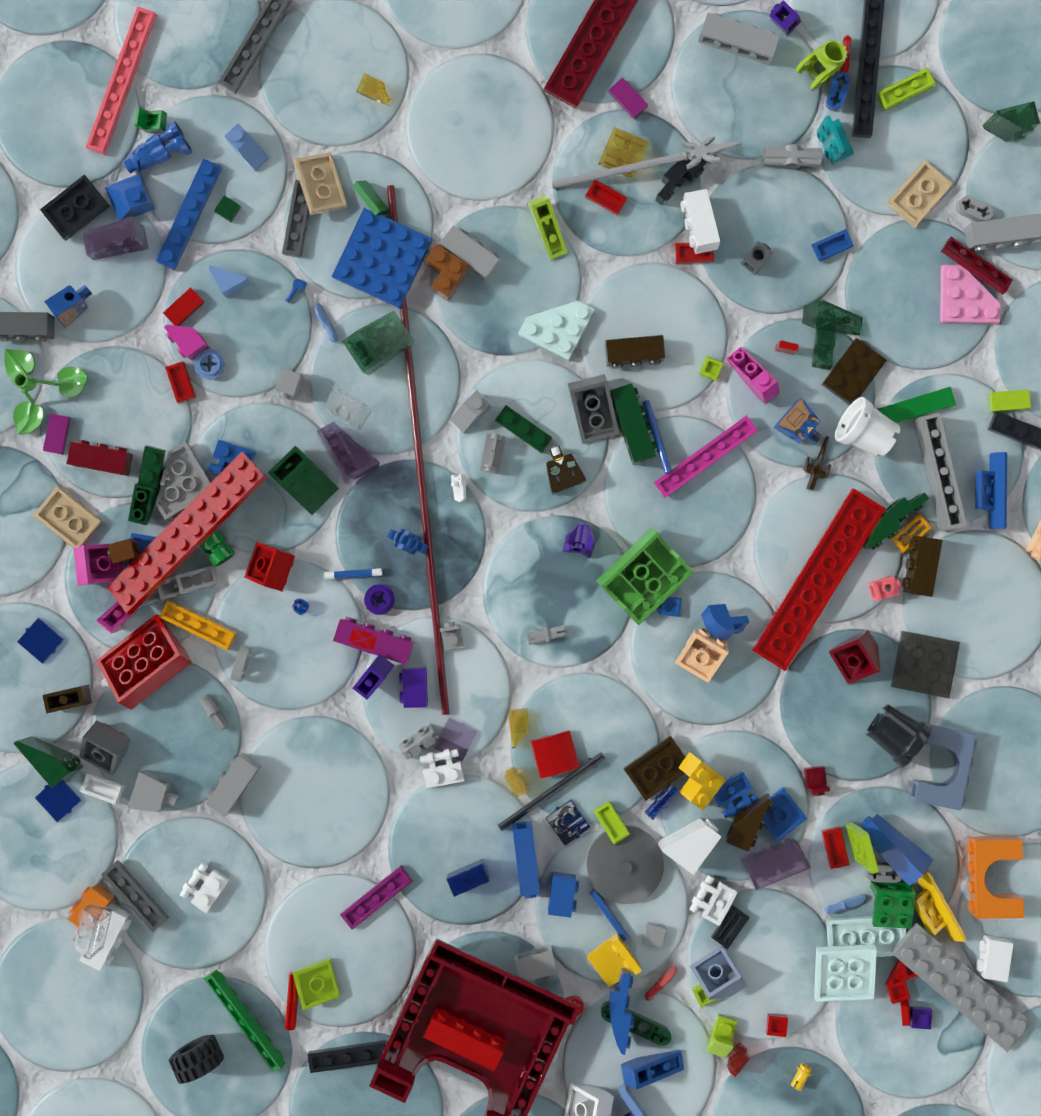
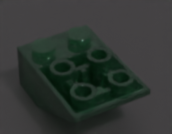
(378, 342)

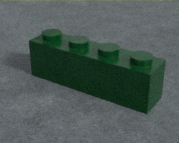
(632, 423)

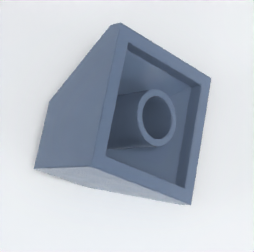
(718, 975)

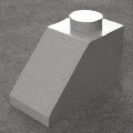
(470, 411)

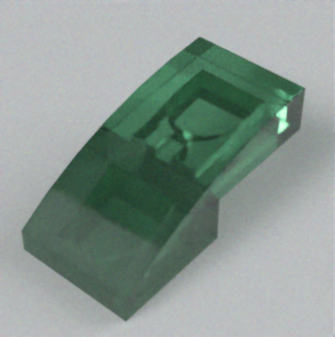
(823, 349)

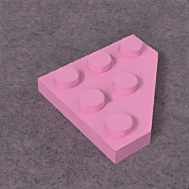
(966, 298)

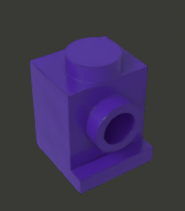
(782, 10)

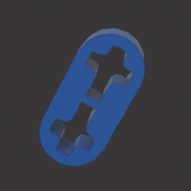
(841, 93)

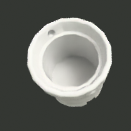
(866, 428)

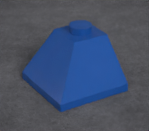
(130, 197)

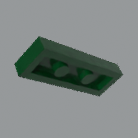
(523, 429)

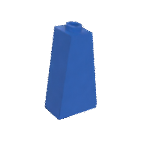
(896, 849)
(526, 859)

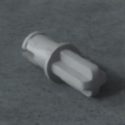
(213, 712)

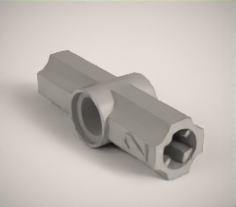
(792, 156)

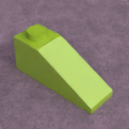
(547, 226)

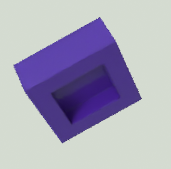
(920, 1017)

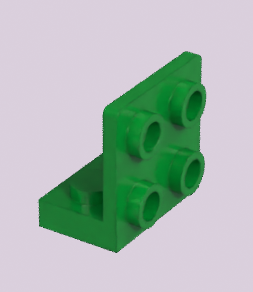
(893, 904)

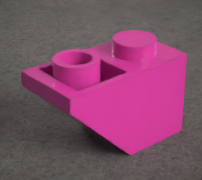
(188, 340)

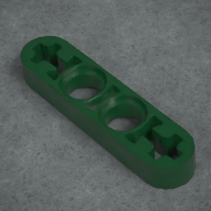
(638, 1020)

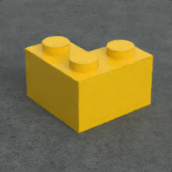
(703, 781)

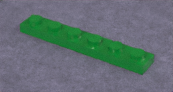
(244, 1020)

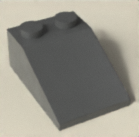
(593, 408)

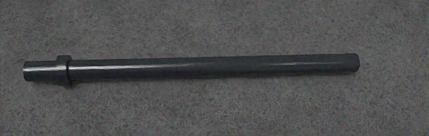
(592, 763)

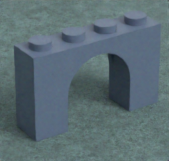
(950, 792)

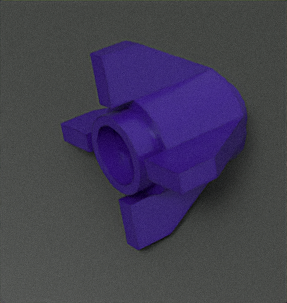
(580, 540)

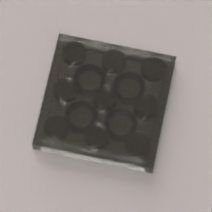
(925, 664)

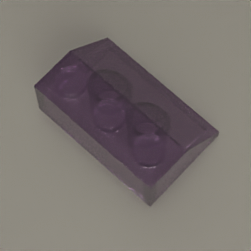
(774, 863)

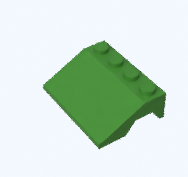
(645, 576)

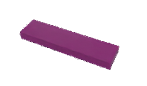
(376, 897)

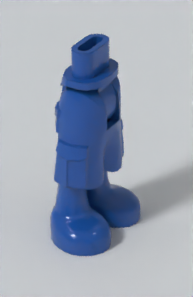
(155, 150)

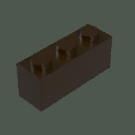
(634, 351)
(922, 565)

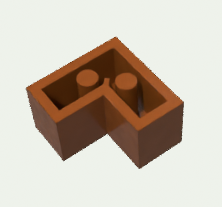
(450, 270)

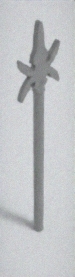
(695, 153)

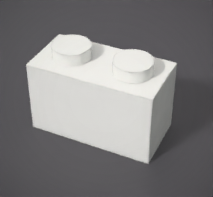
(994, 958)

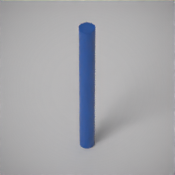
(657, 437)

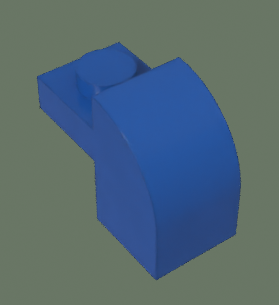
(720, 624)

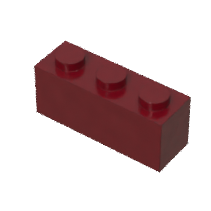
(99, 457)

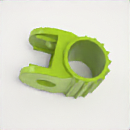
(832, 57)

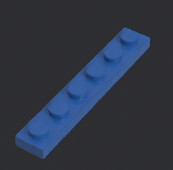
(189, 214)

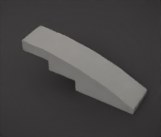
(183, 584)

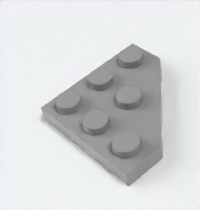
(180, 481)

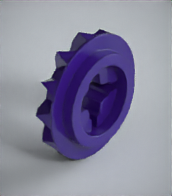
(377, 590)

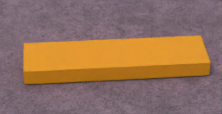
(198, 625)

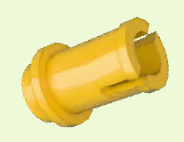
(801, 1076)

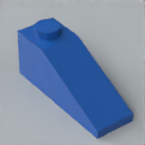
(651, 1068)

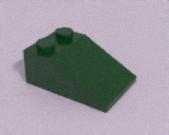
(50, 762)

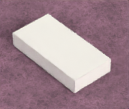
(102, 788)

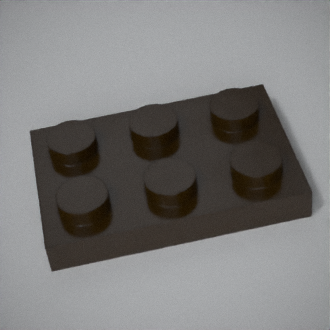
(854, 372)
(656, 768)

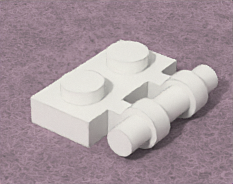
(442, 774)
(209, 891)
(719, 902)

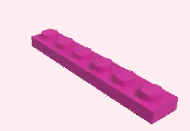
(705, 456)

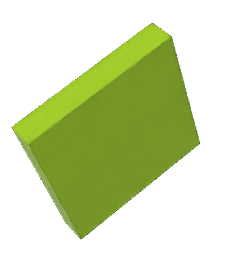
(316, 984)

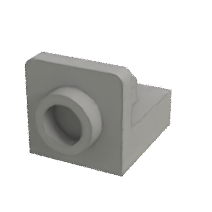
(451, 636)

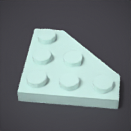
(558, 328)

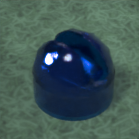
(304, 606)

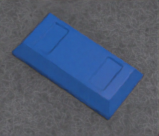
(832, 245)

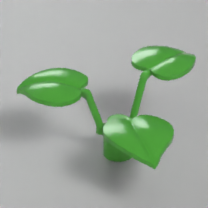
(28, 415)

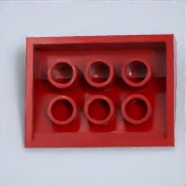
(143, 662)

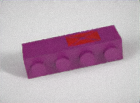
(374, 641)

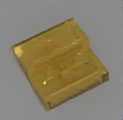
(623, 150)

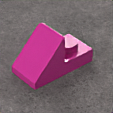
(114, 618)

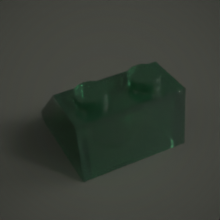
(1013, 122)

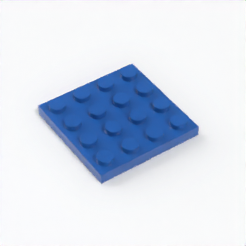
(382, 258)

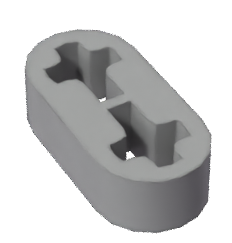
(974, 210)
(241, 663)
(883, 877)

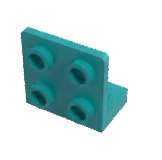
(834, 140)

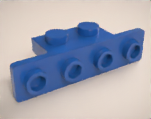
(992, 490)

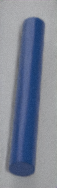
(609, 915)

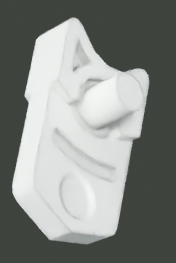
(459, 487)

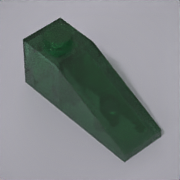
(829, 317)

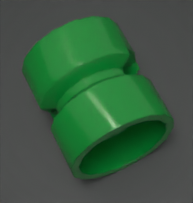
(217, 549)

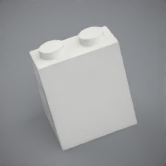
(691, 844)

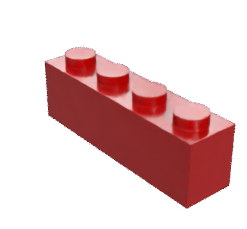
(465, 1039)

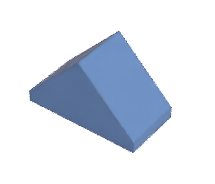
(229, 281)

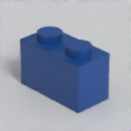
(562, 894)

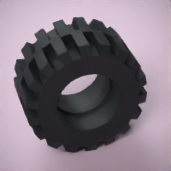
(196, 1059)

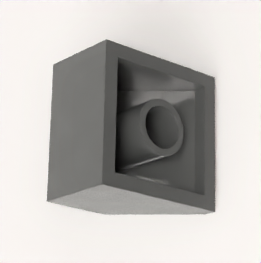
(104, 747)

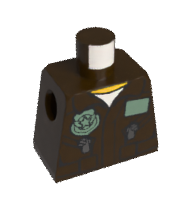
(563, 471)

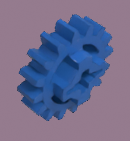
(407, 541)

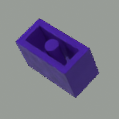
(373, 676)
(414, 687)

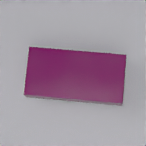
(628, 98)
(56, 434)

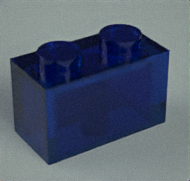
(468, 877)

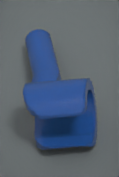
(297, 285)

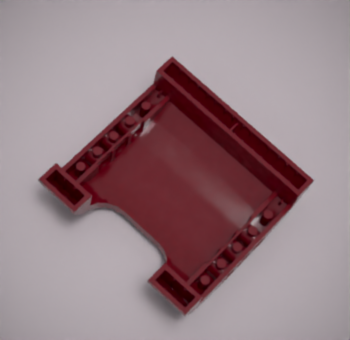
(488, 998)

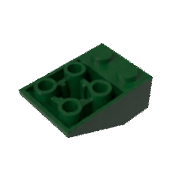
(303, 480)

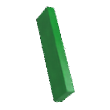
(919, 405)

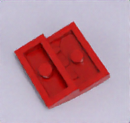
(554, 754)

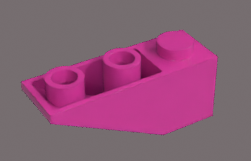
(754, 375)

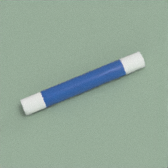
(353, 574)

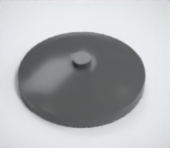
(627, 869)

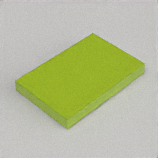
(862, 847)

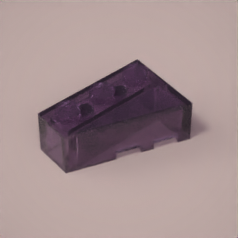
(115, 239)
(347, 455)

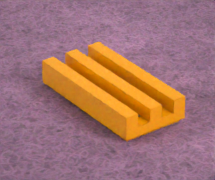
(898, 543)

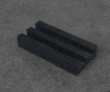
(716, 933)

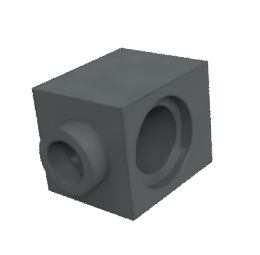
(751, 263)

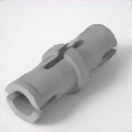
(546, 634)

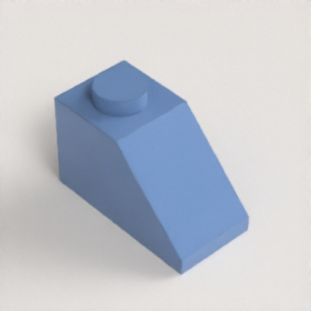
(246, 147)

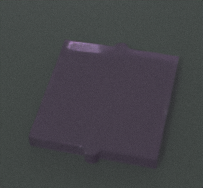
(455, 736)

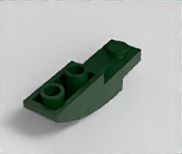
(148, 485)
(888, 522)

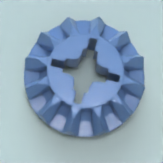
(203, 357)

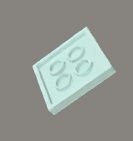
(845, 973)

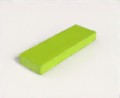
(905, 89)

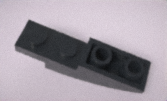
(677, 176)

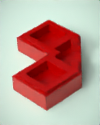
(896, 983)

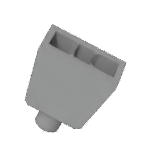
(151, 793)

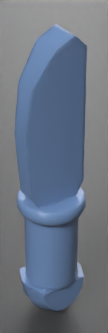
(326, 323)
(846, 904)

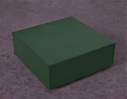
(227, 209)

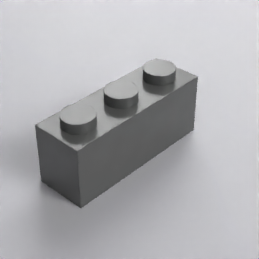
(26, 326)

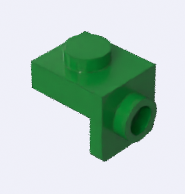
(150, 120)

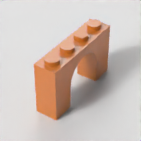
(982, 853)

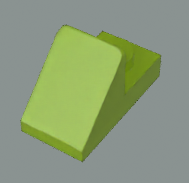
(722, 1036)

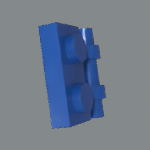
(226, 453)
(732, 789)

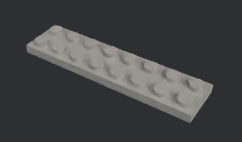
(961, 987)

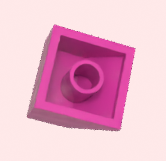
(94, 565)

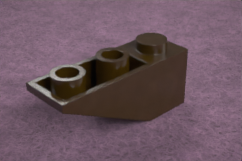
(745, 826)

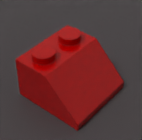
(269, 566)

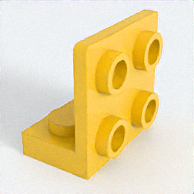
(611, 957)

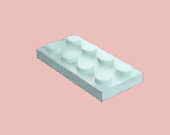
(860, 931)

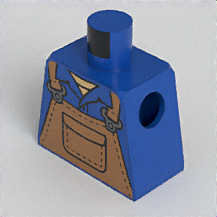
(68, 304)
(799, 423)

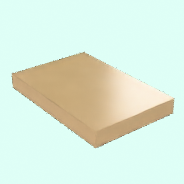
(320, 183)
(919, 194)
(68, 518)

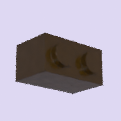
(67, 699)

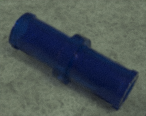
(661, 801)

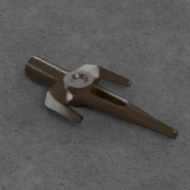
(816, 470)

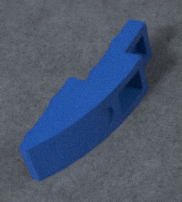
(620, 1017)

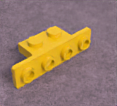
(935, 911)

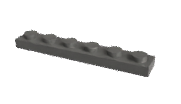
(253, 44)

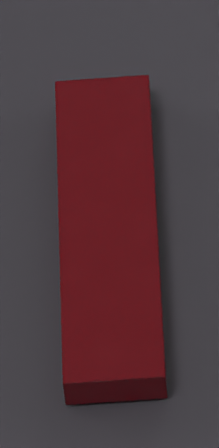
(976, 265)

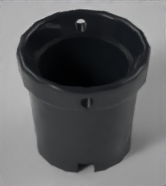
(899, 734)

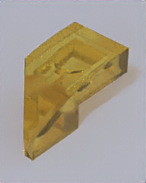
(373, 89)
(518, 725)

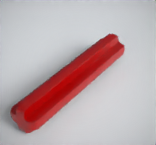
(292, 1004)

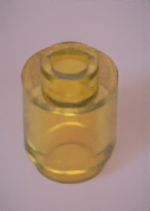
(516, 781)

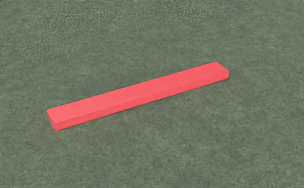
(121, 81)

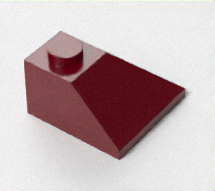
(857, 657)

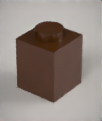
(123, 551)

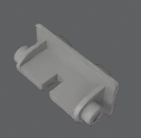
(492, 453)
(425, 736)

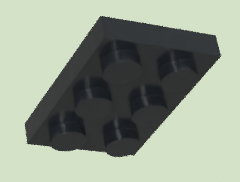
(74, 207)

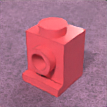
(878, 591)

